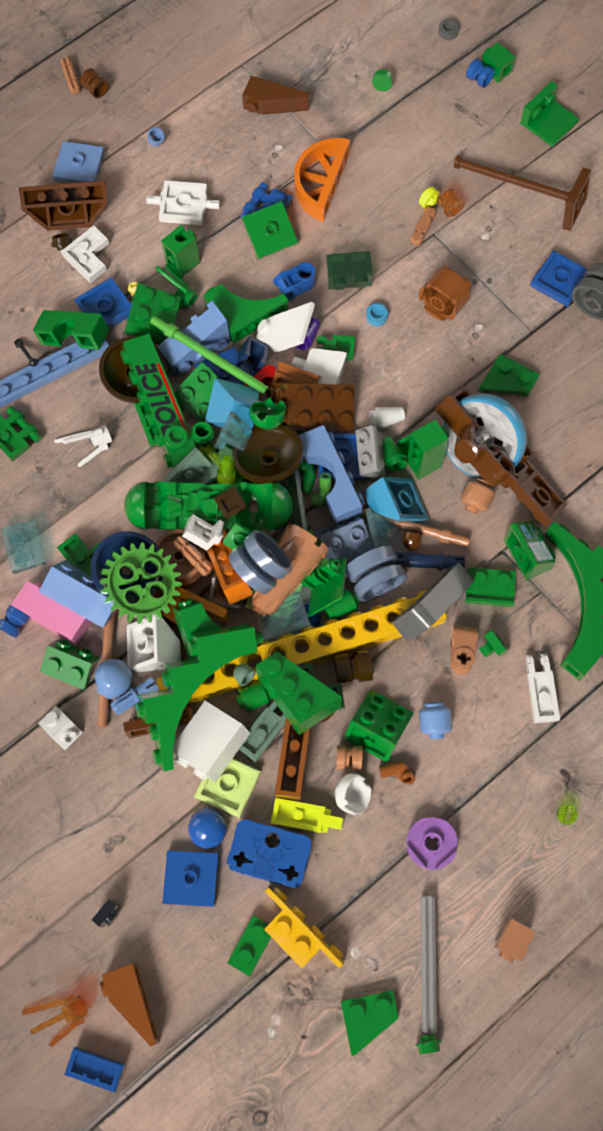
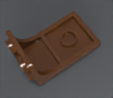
(315, 405)

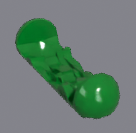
(173, 503)

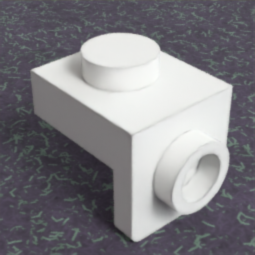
(202, 532)
(60, 728)

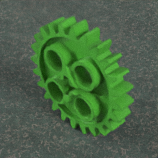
(146, 604)

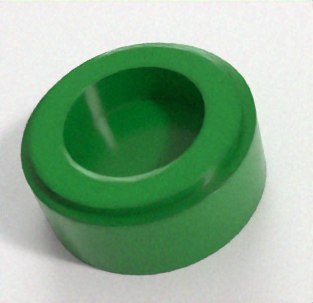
(382, 80)
(176, 437)

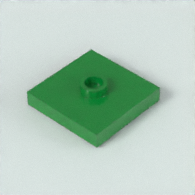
(269, 230)

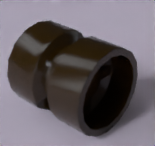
(353, 667)

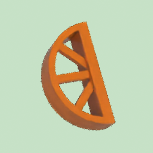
(318, 152)
(232, 584)

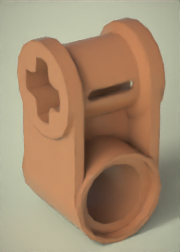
(463, 645)

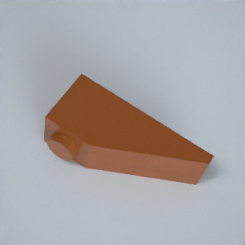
(128, 997)

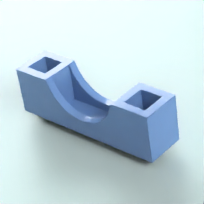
(319, 450)

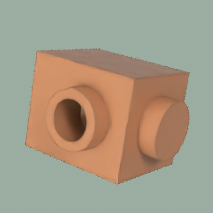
(514, 941)

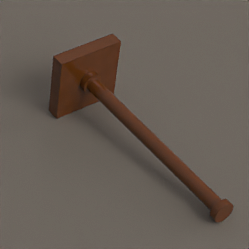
(574, 199)

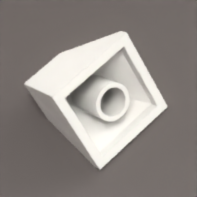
(286, 328)
(151, 645)

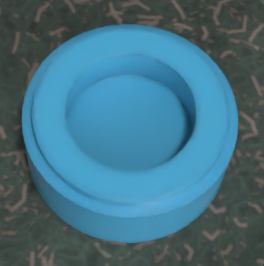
(377, 314)

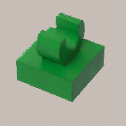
(494, 644)

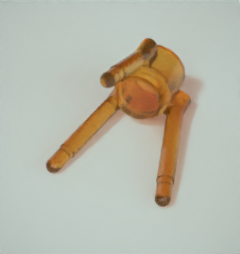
(73, 1011)

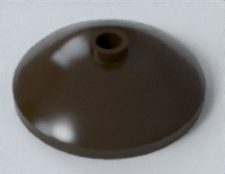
(115, 373)
(279, 446)

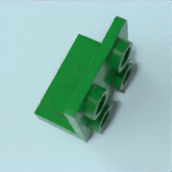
(547, 117)
(378, 725)

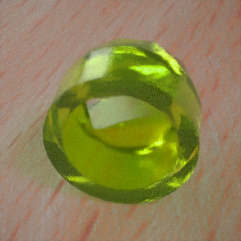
(562, 812)

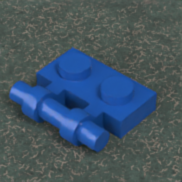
(259, 195)

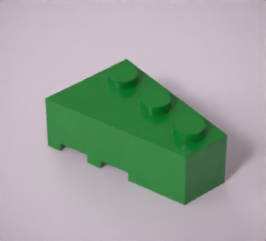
(425, 448)
(296, 692)

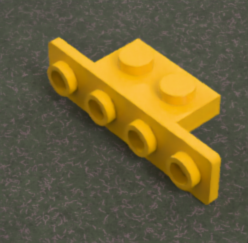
(295, 935)

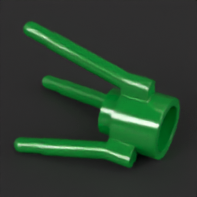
(187, 294)

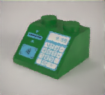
(529, 549)

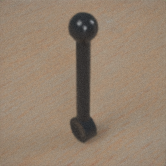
(19, 344)

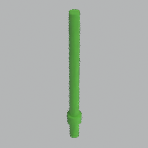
(172, 332)

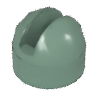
(243, 674)

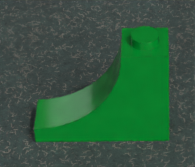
(243, 314)
(193, 619)

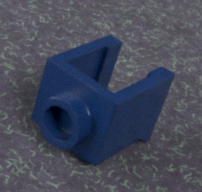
(253, 351)

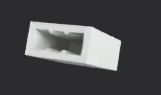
(209, 742)

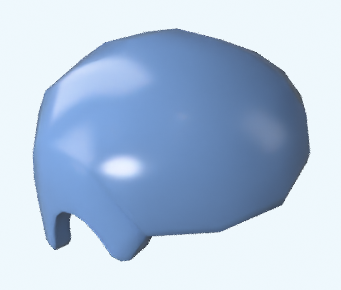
(113, 678)

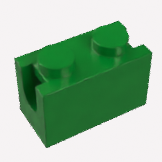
(181, 250)

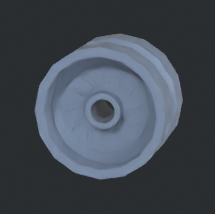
(260, 562)
(375, 573)

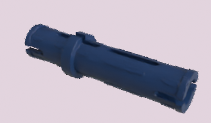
(434, 561)

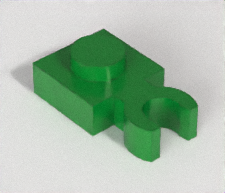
(338, 343)

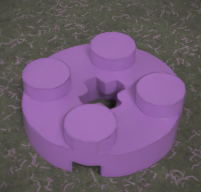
(446, 844)

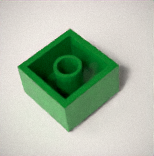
(149, 303)

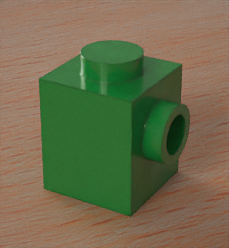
(500, 59)

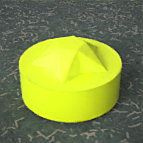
(429, 197)

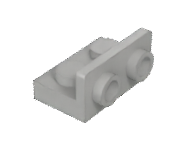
(370, 452)

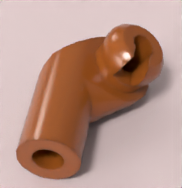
(399, 770)

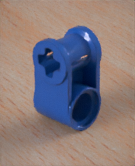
(294, 280)

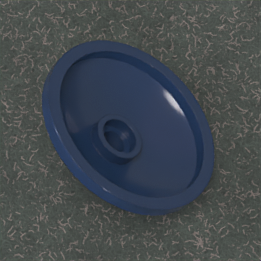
(113, 544)

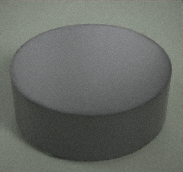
(448, 29)

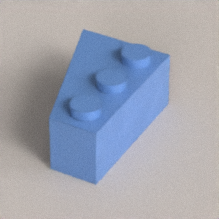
(207, 329)

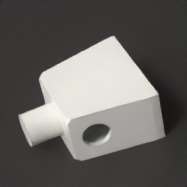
(324, 363)

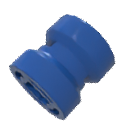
(480, 73)
(13, 621)

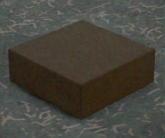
(230, 503)

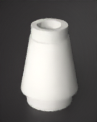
(386, 416)

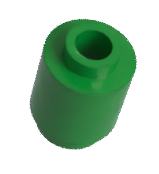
(343, 607)
(252, 696)

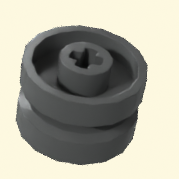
(589, 292)

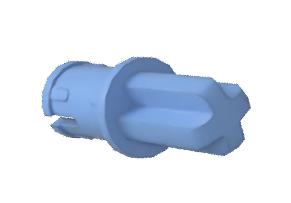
(130, 698)

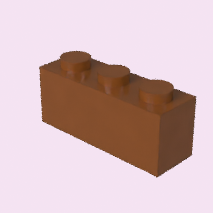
(292, 763)

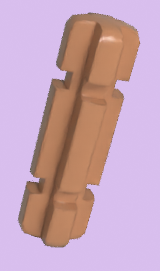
(70, 75)
(423, 226)
(193, 555)

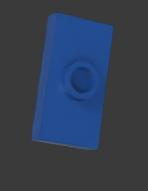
(94, 1069)

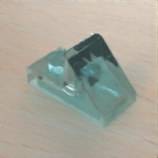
(234, 432)

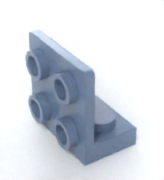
(345, 539)

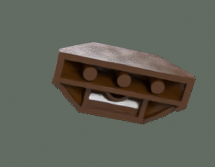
(64, 204)

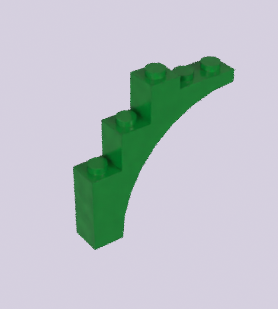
(588, 572)
(183, 678)

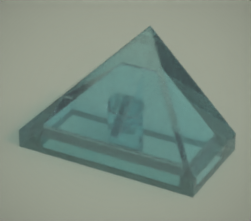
(380, 529)

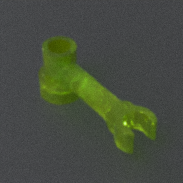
(226, 473)

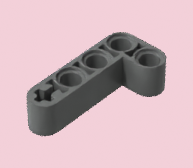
(433, 602)

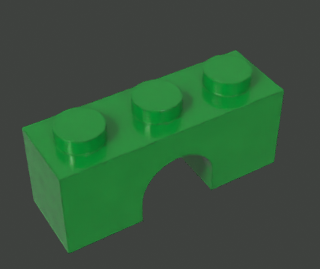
(86, 328)

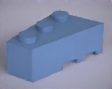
(77, 592)

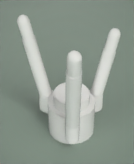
(98, 436)

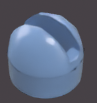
(157, 135)

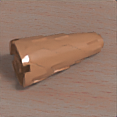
(304, 556)

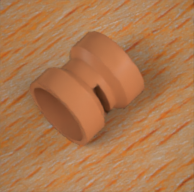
(343, 757)

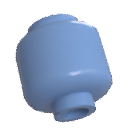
(435, 720)

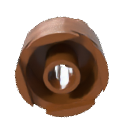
(445, 294)

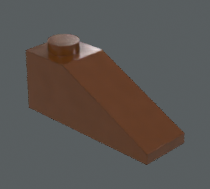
(273, 98)

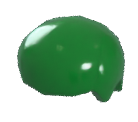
(267, 414)

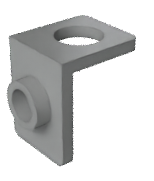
(219, 597)

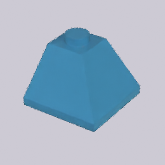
(230, 397)
(396, 499)

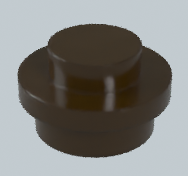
(61, 241)

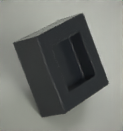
(107, 914)

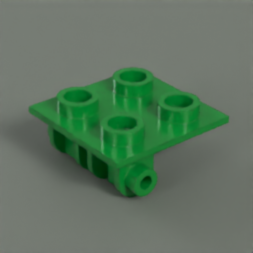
(196, 391)
(325, 584)

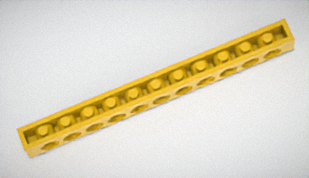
(316, 653)

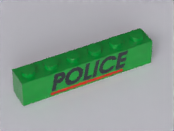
(156, 395)

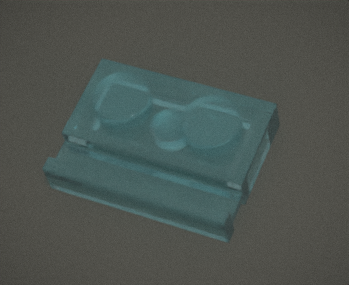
(23, 546)
(287, 619)

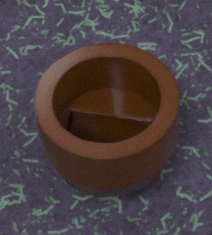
(411, 540)

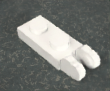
(542, 691)

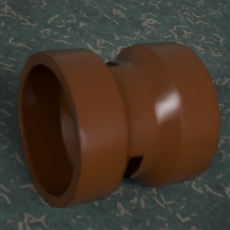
(94, 83)

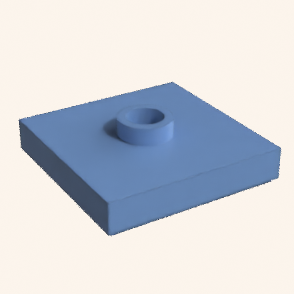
(78, 163)

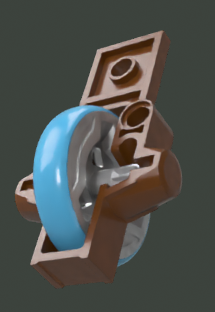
(491, 445)

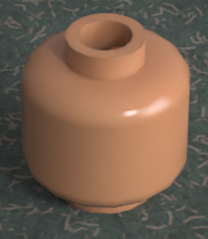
(477, 496)

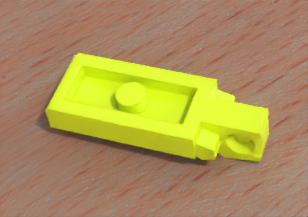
(304, 816)

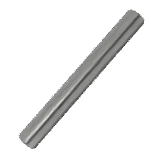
(428, 965)

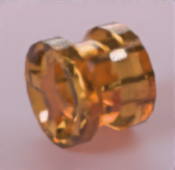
(450, 203)

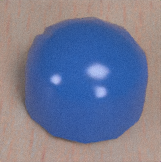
(207, 828)

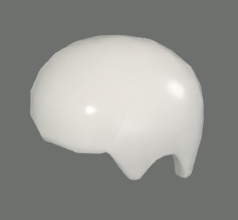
(352, 794)

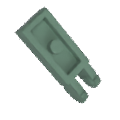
(263, 732)

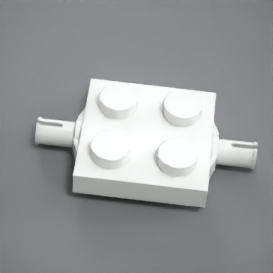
(183, 202)

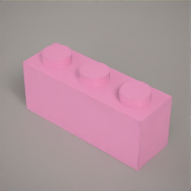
(50, 613)

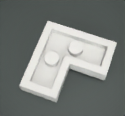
(82, 254)

